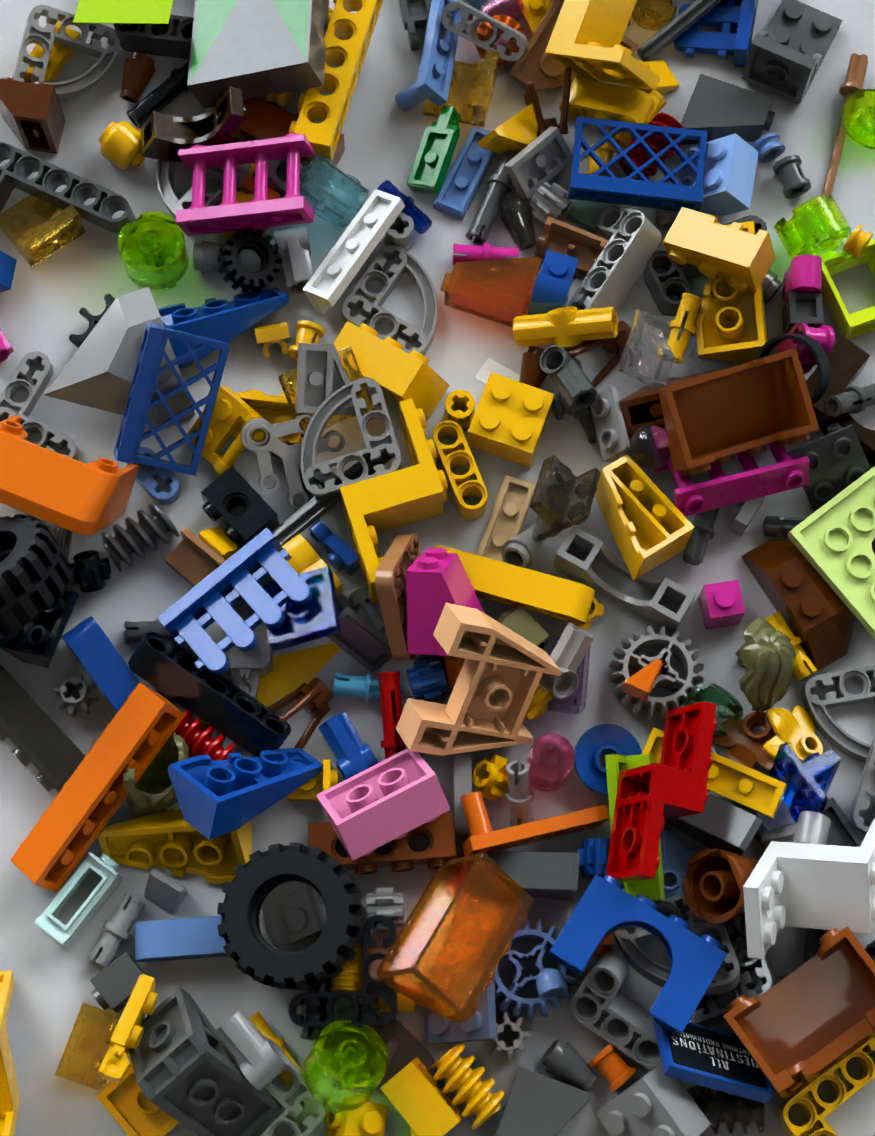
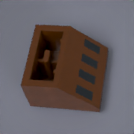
(32, 114)

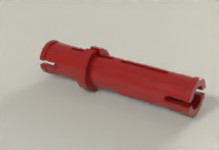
(391, 711)

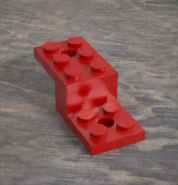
(661, 792)

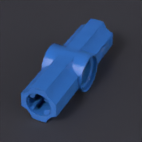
(347, 746)

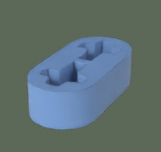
(148, 482)

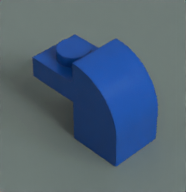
(553, 283)

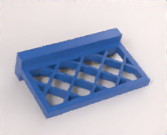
(642, 191)
(142, 391)

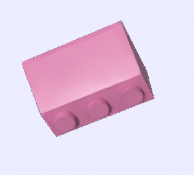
(383, 803)

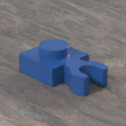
(339, 553)

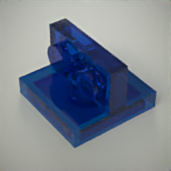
(309, 621)

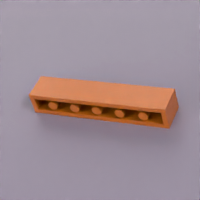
(96, 788)

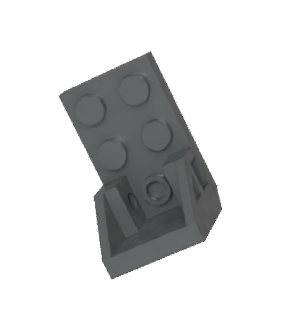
(790, 49)
(190, 1076)

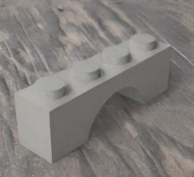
(649, 596)

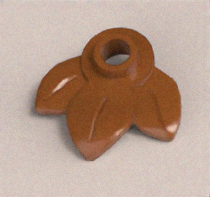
(743, 744)

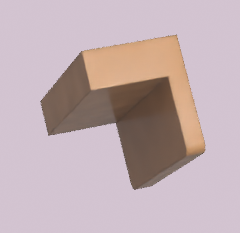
(193, 558)

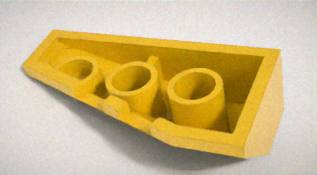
(731, 320)
(175, 845)

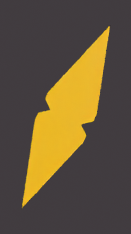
(291, 671)

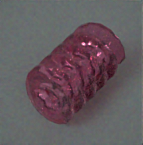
(547, 749)

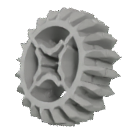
(667, 679)

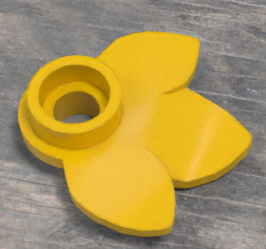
(795, 729)

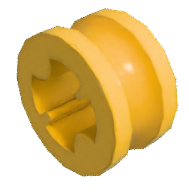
(857, 241)

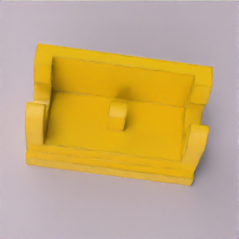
(421, 1100)

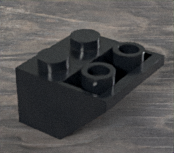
(40, 639)

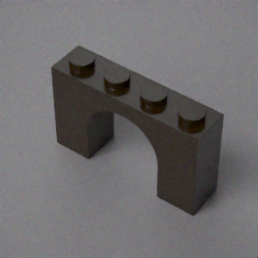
(846, 364)

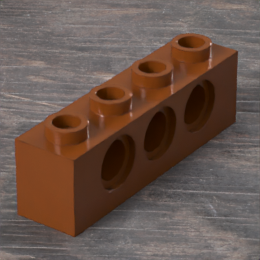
(401, 857)

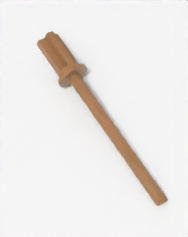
(853, 83)

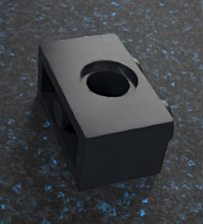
(232, 491)

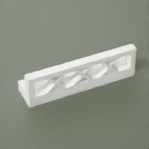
(352, 250)

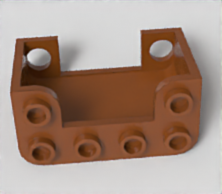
(737, 412)

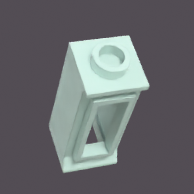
(66, 935)

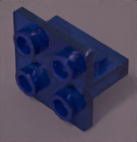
(805, 780)

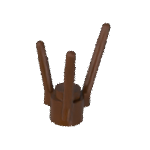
(544, 124)
(611, 345)
(311, 698)

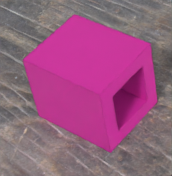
(721, 604)

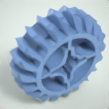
(514, 957)

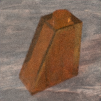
(492, 287)

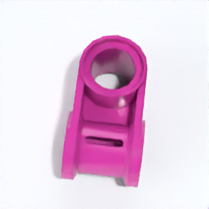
(803, 275)
(823, 335)

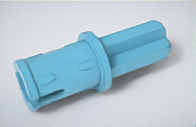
(358, 686)

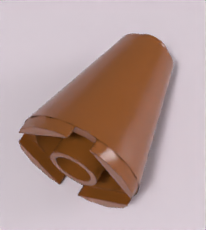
(716, 884)

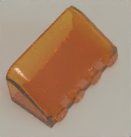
(456, 936)

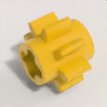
(491, 777)

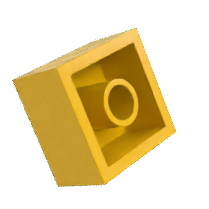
(510, 419)

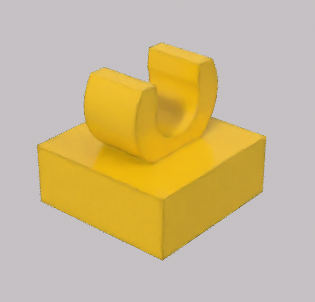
(272, 334)

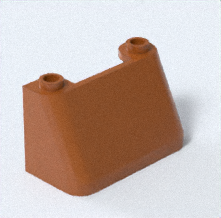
(810, 1015)

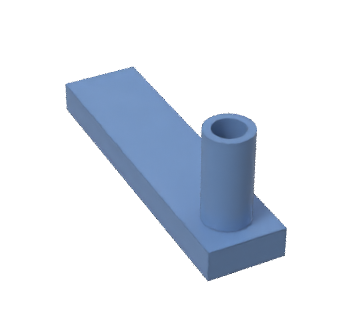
(435, 63)

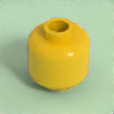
(122, 145)

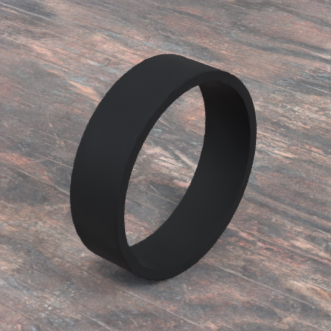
(819, 354)

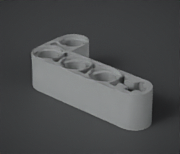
(622, 260)
(612, 1005)

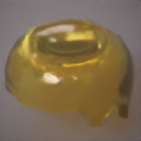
(653, 14)

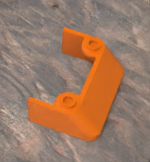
(58, 487)

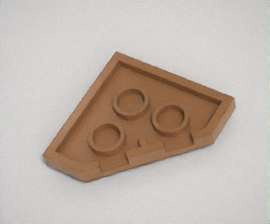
(539, 66)

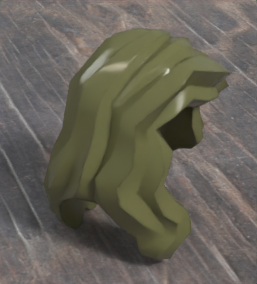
(769, 664)
(154, 788)

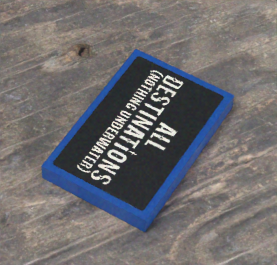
(712, 1061)

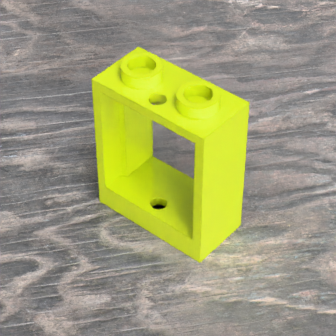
(847, 324)

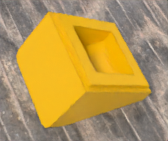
(667, 80)
(219, 542)

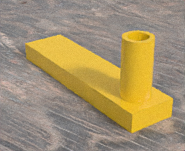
(733, 780)

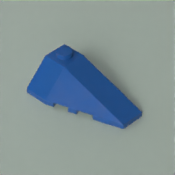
(219, 318)
(232, 791)

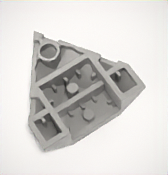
(106, 361)

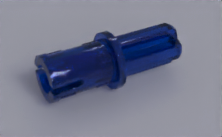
(420, 219)

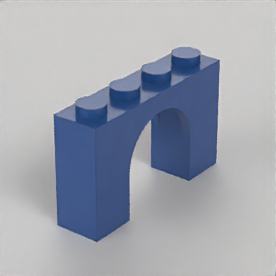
(691, 957)

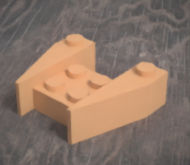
(489, 693)

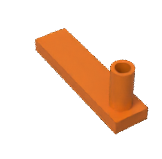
(486, 840)

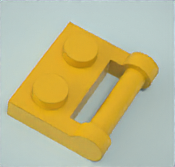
(226, 416)

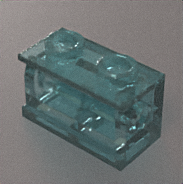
(330, 191)

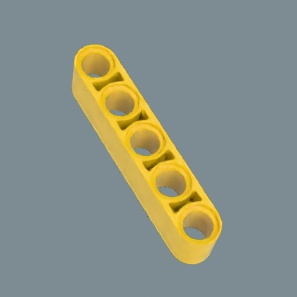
(526, 587)

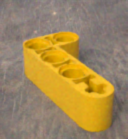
(843, 1088)

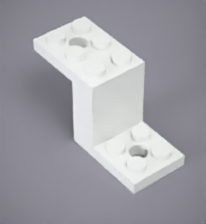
(809, 889)

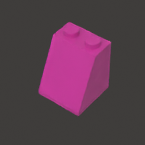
(430, 583)

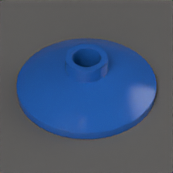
(599, 741)

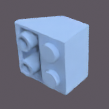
(727, 175)

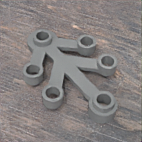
(289, 454)

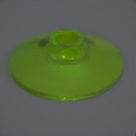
(854, 113)

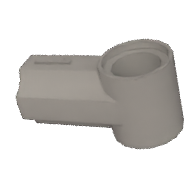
(295, 253)
(567, 656)
(809, 829)
(259, 1057)

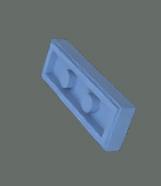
(465, 176)

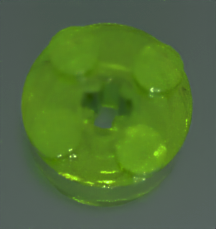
(814, 228)
(153, 251)
(345, 1066)

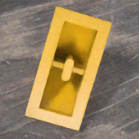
(513, 134)

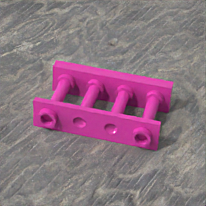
(260, 211)
(739, 487)

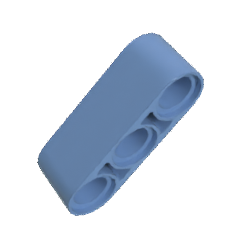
(178, 939)

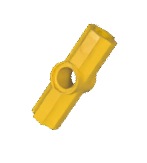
(565, 326)

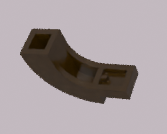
(166, 134)

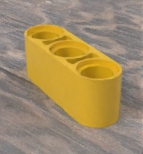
(608, 102)
(460, 455)

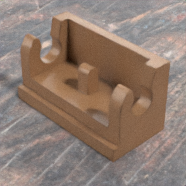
(572, 242)

